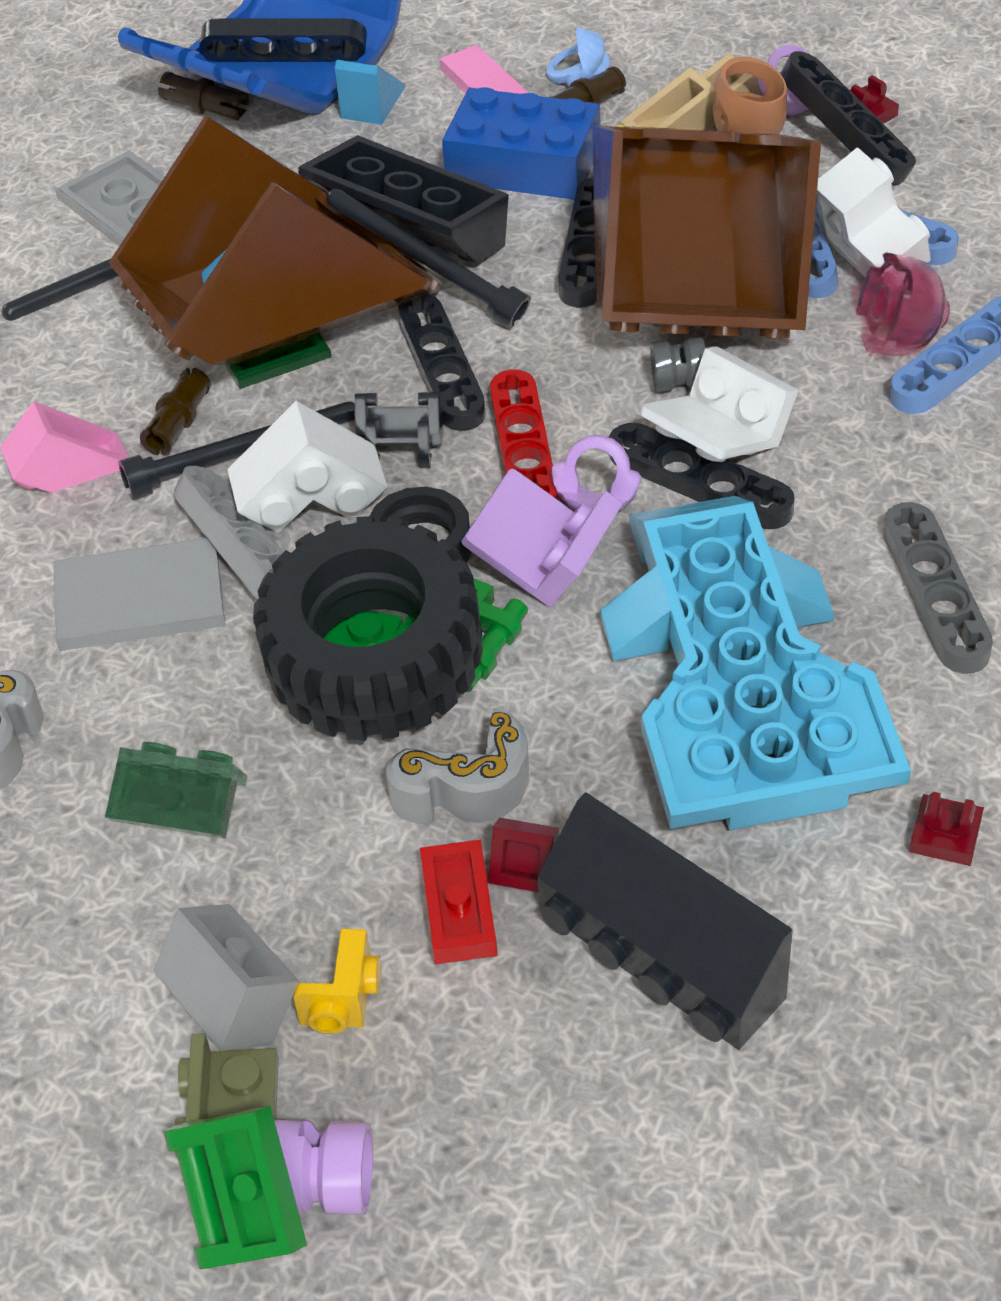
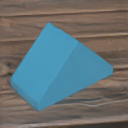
(366, 91)

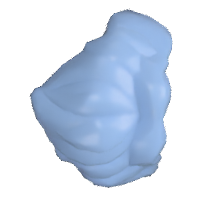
(591, 54)

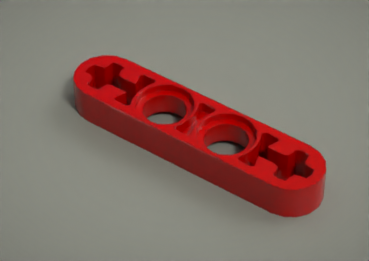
(523, 445)

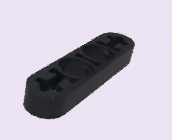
(221, 39)
(845, 114)
(579, 242)
(443, 361)
(703, 472)

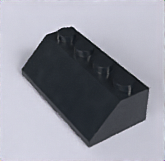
(416, 196)
(665, 923)

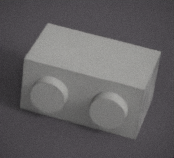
(225, 977)

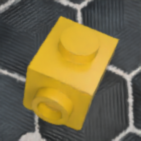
(343, 1003)

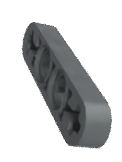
(941, 586)

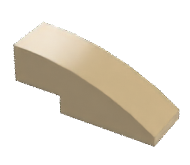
(689, 99)

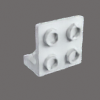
(729, 409)

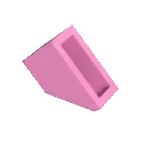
(59, 450)

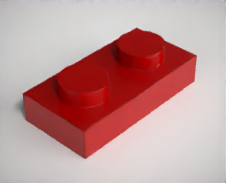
(458, 902)

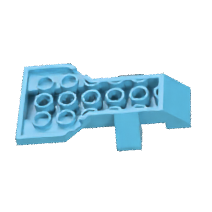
(730, 599)

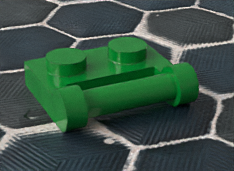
(248, 1183)

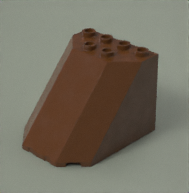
(703, 229)
(287, 262)

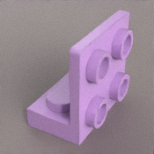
(537, 536)

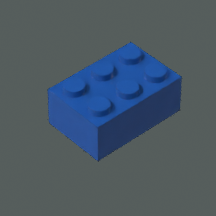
(522, 141)

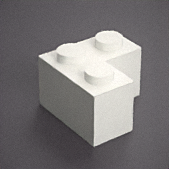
(863, 216)
(305, 461)

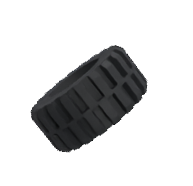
(380, 684)

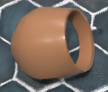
(746, 110)

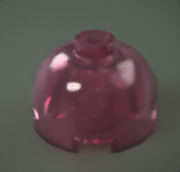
(907, 298)

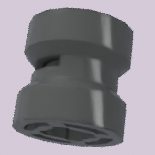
(675, 363)

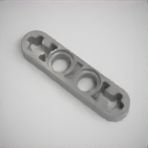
(237, 538)

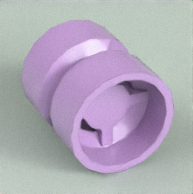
(329, 1164)

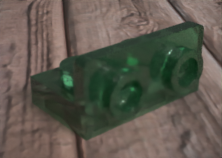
(174, 791)

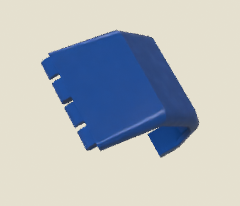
(296, 85)

